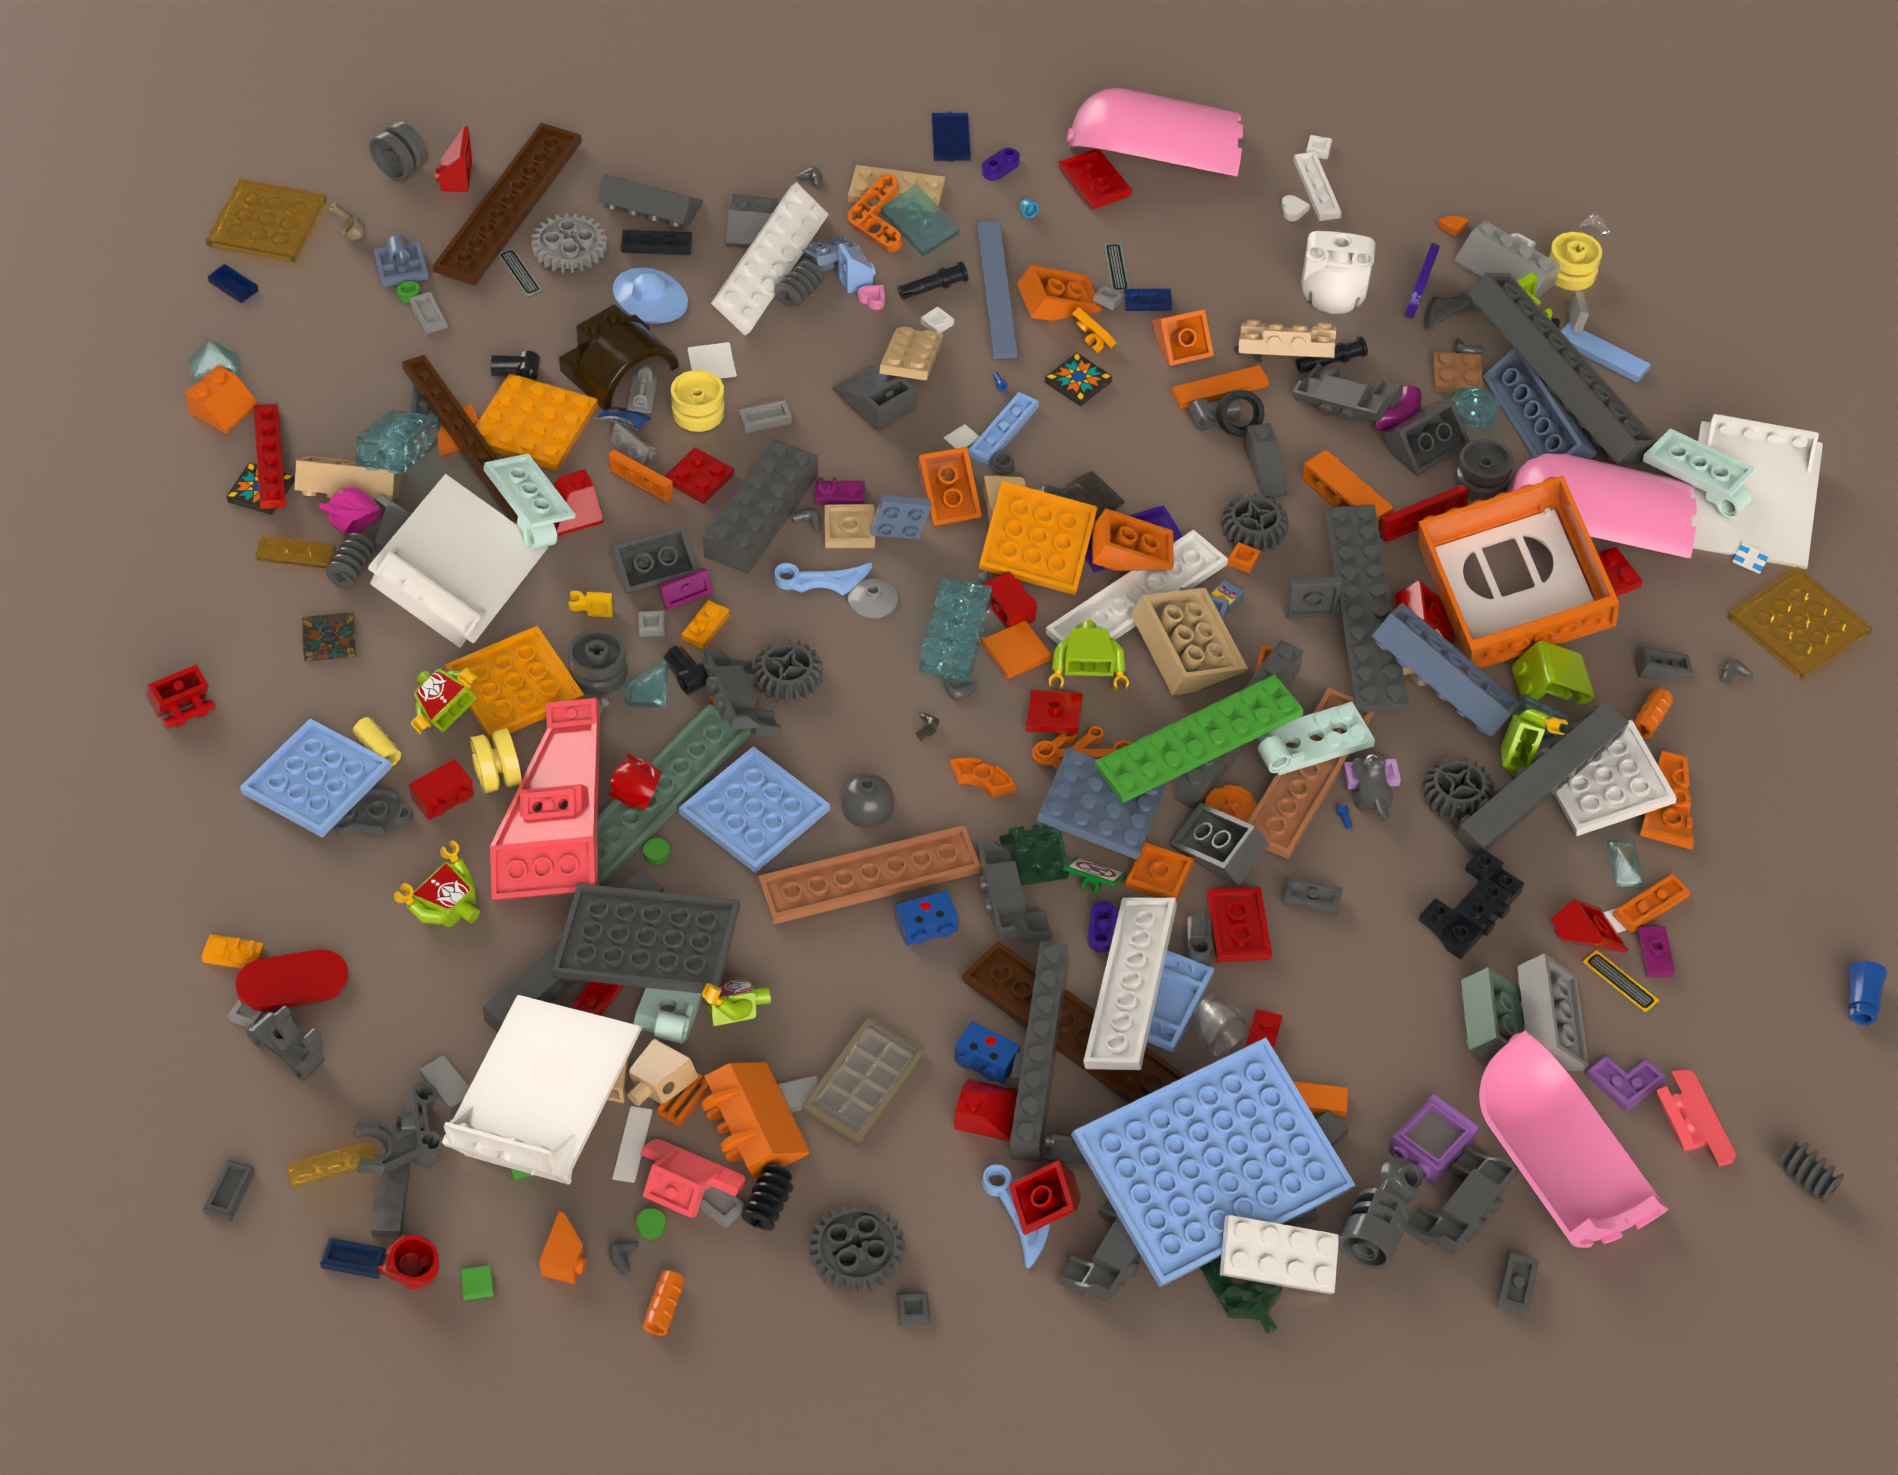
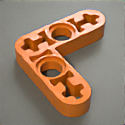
(869, 215)

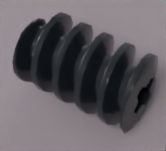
(767, 1197)

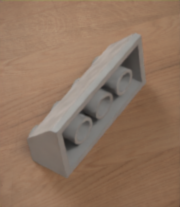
(1495, 251)
(1553, 1010)

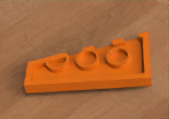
(1673, 822)

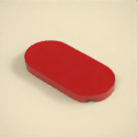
(291, 980)

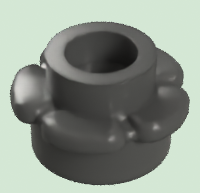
(1002, 463)

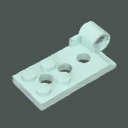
(1721, 490)
(533, 521)
(1283, 759)
(668, 1025)

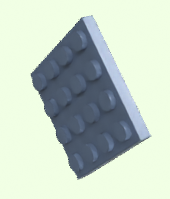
(1089, 809)

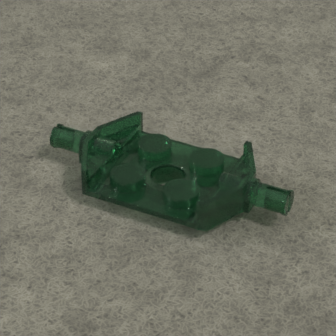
(1243, 1302)

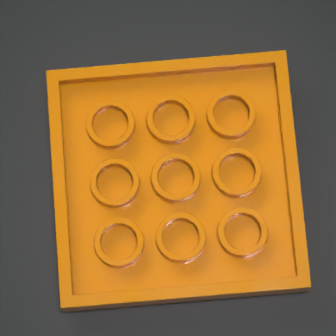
(535, 420)
(1038, 537)
(516, 681)

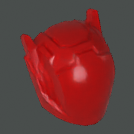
(634, 782)
(411, 1262)

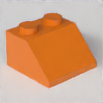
(220, 399)

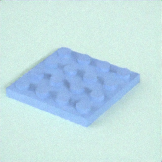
(316, 777)
(754, 809)

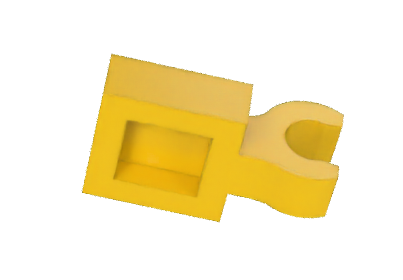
(595, 603)

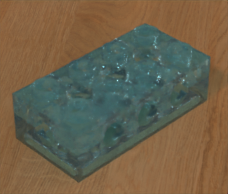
(396, 441)
(955, 602)

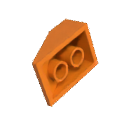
(1056, 293)
(950, 486)
(1131, 543)

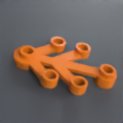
(1055, 754)

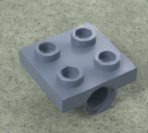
(826, 254)
(400, 262)
(900, 517)

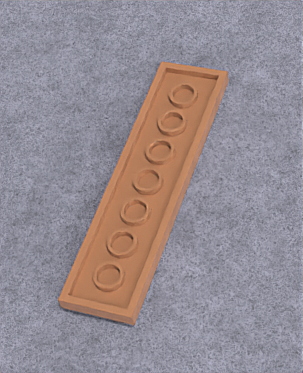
(1297, 795)
(869, 874)

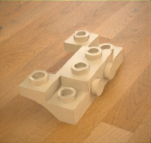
(1294, 341)

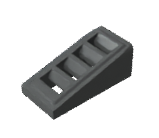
(1653, 664)

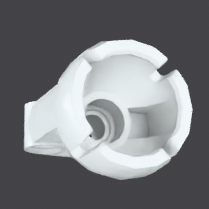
(1337, 270)

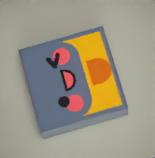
(1228, 591)

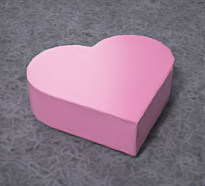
(872, 296)

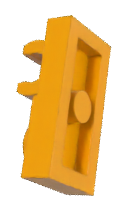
(1098, 334)
(705, 624)
(231, 951)

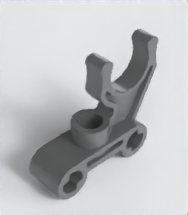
(296, 1049)
(412, 1137)

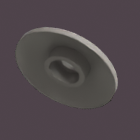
(873, 598)

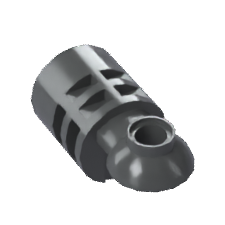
(1381, 1215)

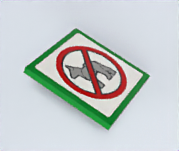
(1094, 873)

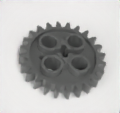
(866, 1268)

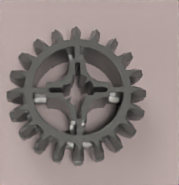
(1255, 522)
(787, 671)
(1456, 787)

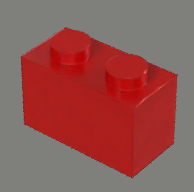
(1011, 601)
(441, 789)

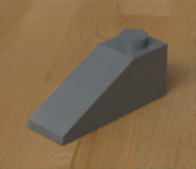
(1265, 460)

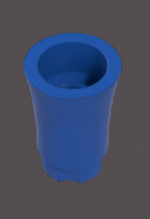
(1865, 991)

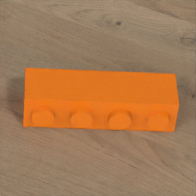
(1341, 486)

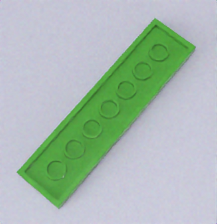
(1198, 738)

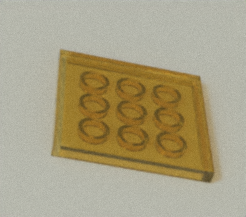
(266, 220)
(1799, 623)

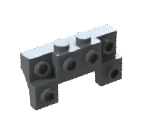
(1345, 397)
(733, 695)
(1005, 896)
(1469, 1206)
(1111, 1264)

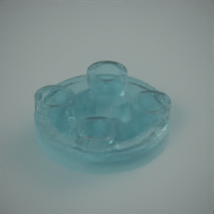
(1476, 407)

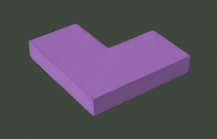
(1623, 1087)

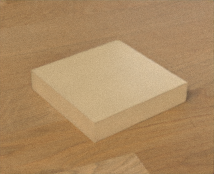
(849, 526)

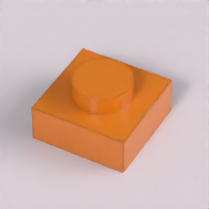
(1244, 557)

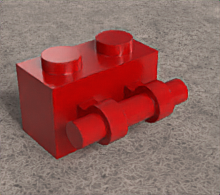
(177, 692)

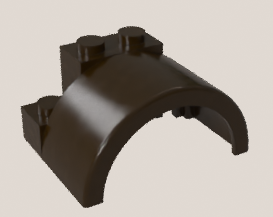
(609, 348)

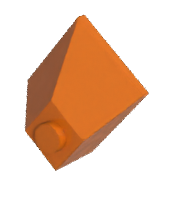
(1183, 337)

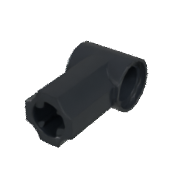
(523, 365)
(688, 673)

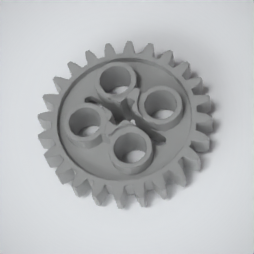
(569, 243)

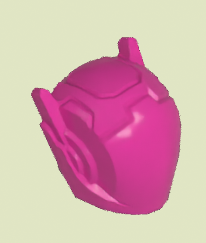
(351, 510)

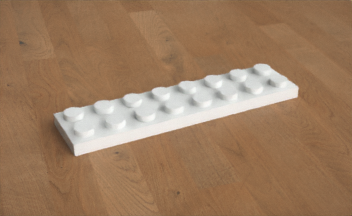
(769, 259)
(1112, 607)
(1130, 984)

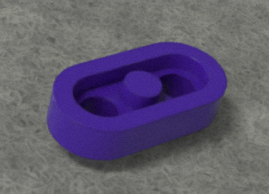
(1000, 164)
(1102, 929)

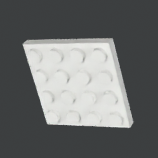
(1615, 786)

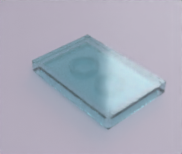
(920, 220)

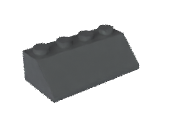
(648, 200)

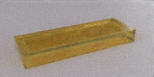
(295, 552)
(328, 1164)

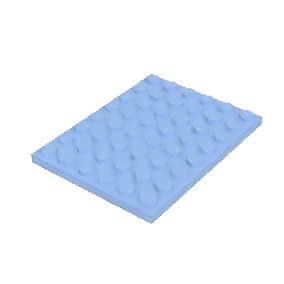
(1211, 1149)

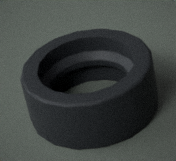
(1221, 411)

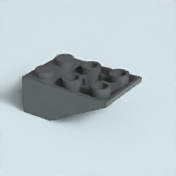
(878, 396)

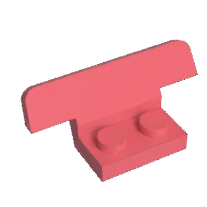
(1694, 1118)
(681, 1177)

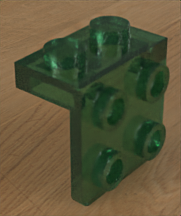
(1038, 853)

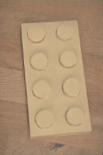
(866, 176)
(911, 353)

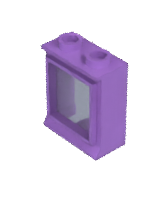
(1434, 1138)

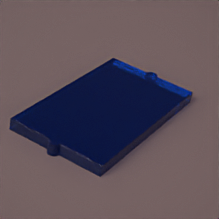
(951, 137)

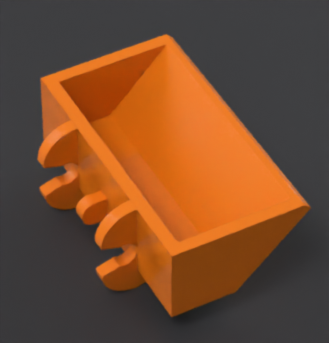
(755, 1116)

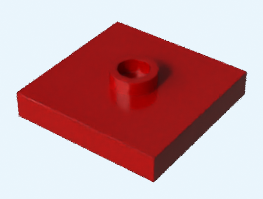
(1054, 712)

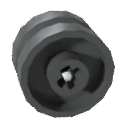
(398, 150)
(1484, 468)
(598, 661)

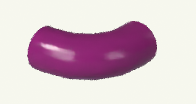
(1406, 406)

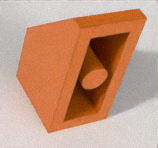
(563, 1252)

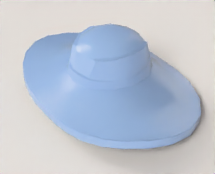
(650, 295)

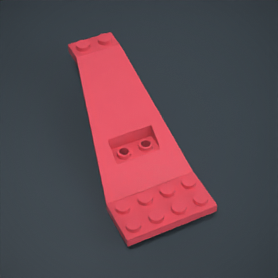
(554, 847)

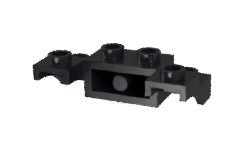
(1479, 909)

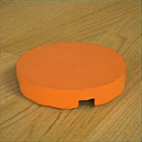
(1232, 801)

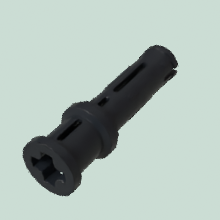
(942, 278)
(1343, 353)

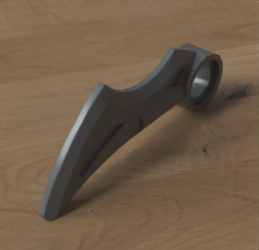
(1444, 307)

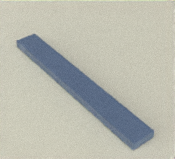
(996, 290)

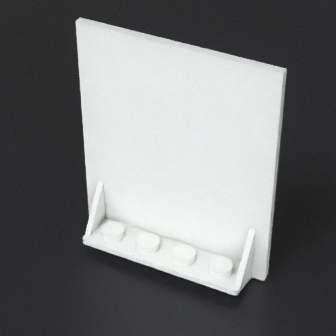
(1780, 490)
(454, 562)
(541, 1088)

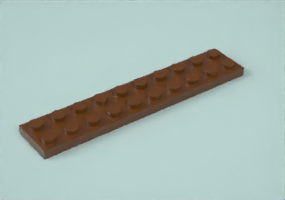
(507, 204)
(1009, 985)

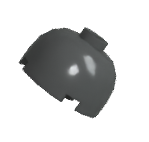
(867, 800)

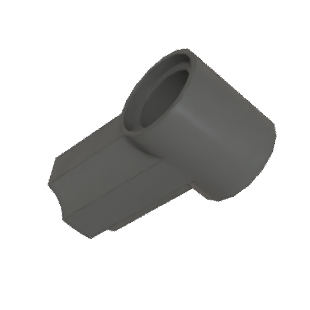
(1205, 413)
(1199, 938)

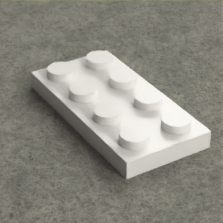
(1279, 1254)

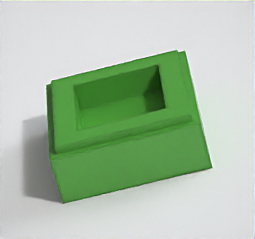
(477, 1282)

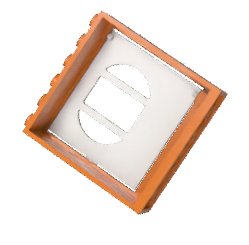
(1551, 610)

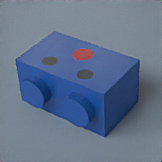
(926, 918)
(986, 1052)

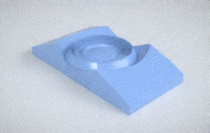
(1179, 993)

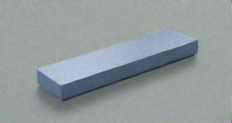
(1607, 354)
(1003, 428)

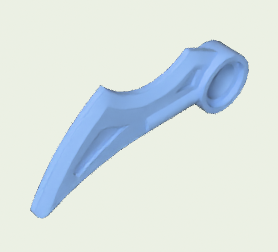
(838, 581)
(1032, 1242)

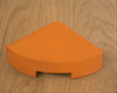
(1453, 224)

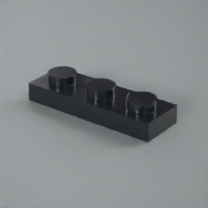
(656, 242)

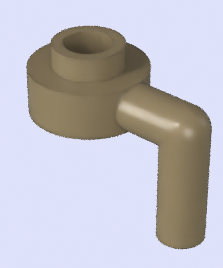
(354, 228)

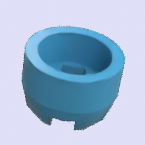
(1028, 208)

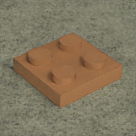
(1456, 371)

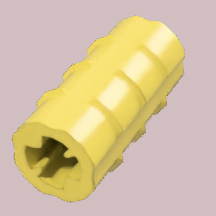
(376, 740)

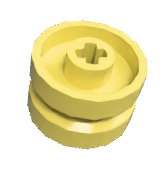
(1578, 260)
(697, 400)
(500, 759)

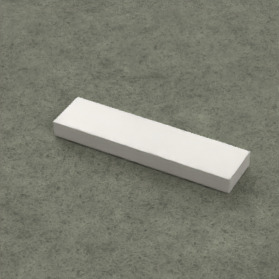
(1317, 186)

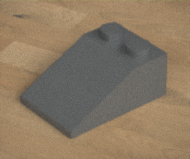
(1220, 843)

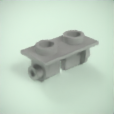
(642, 391)
(630, 445)

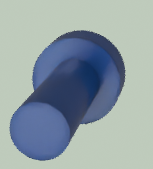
(1001, 384)
(1342, 811)

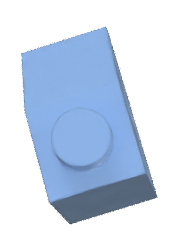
(854, 269)

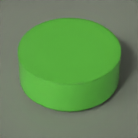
(406, 290)
(656, 851)
(650, 1223)

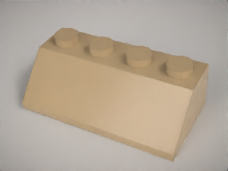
(331, 475)

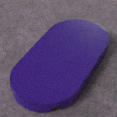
(1422, 280)

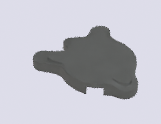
(375, 814)

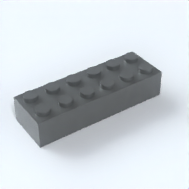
(760, 506)

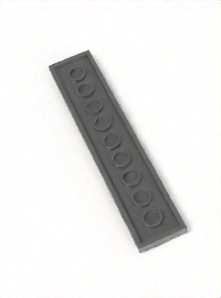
(1363, 607)

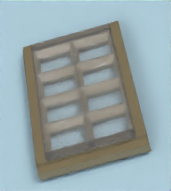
(864, 1080)

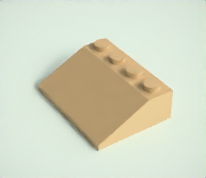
(1187, 639)

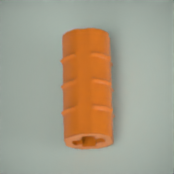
(1653, 712)
(663, 1303)

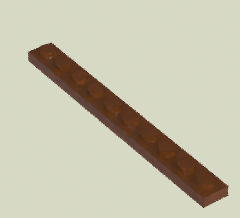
(455, 423)

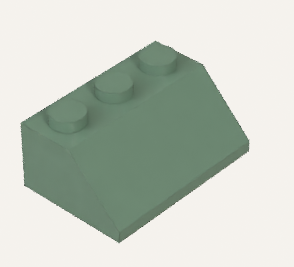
(1490, 1012)

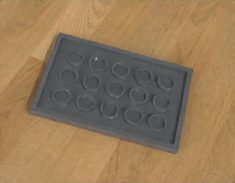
(646, 938)

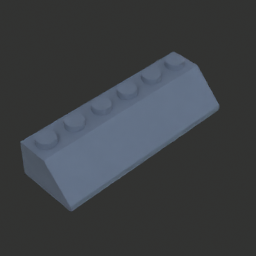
(1535, 410)
(1445, 670)

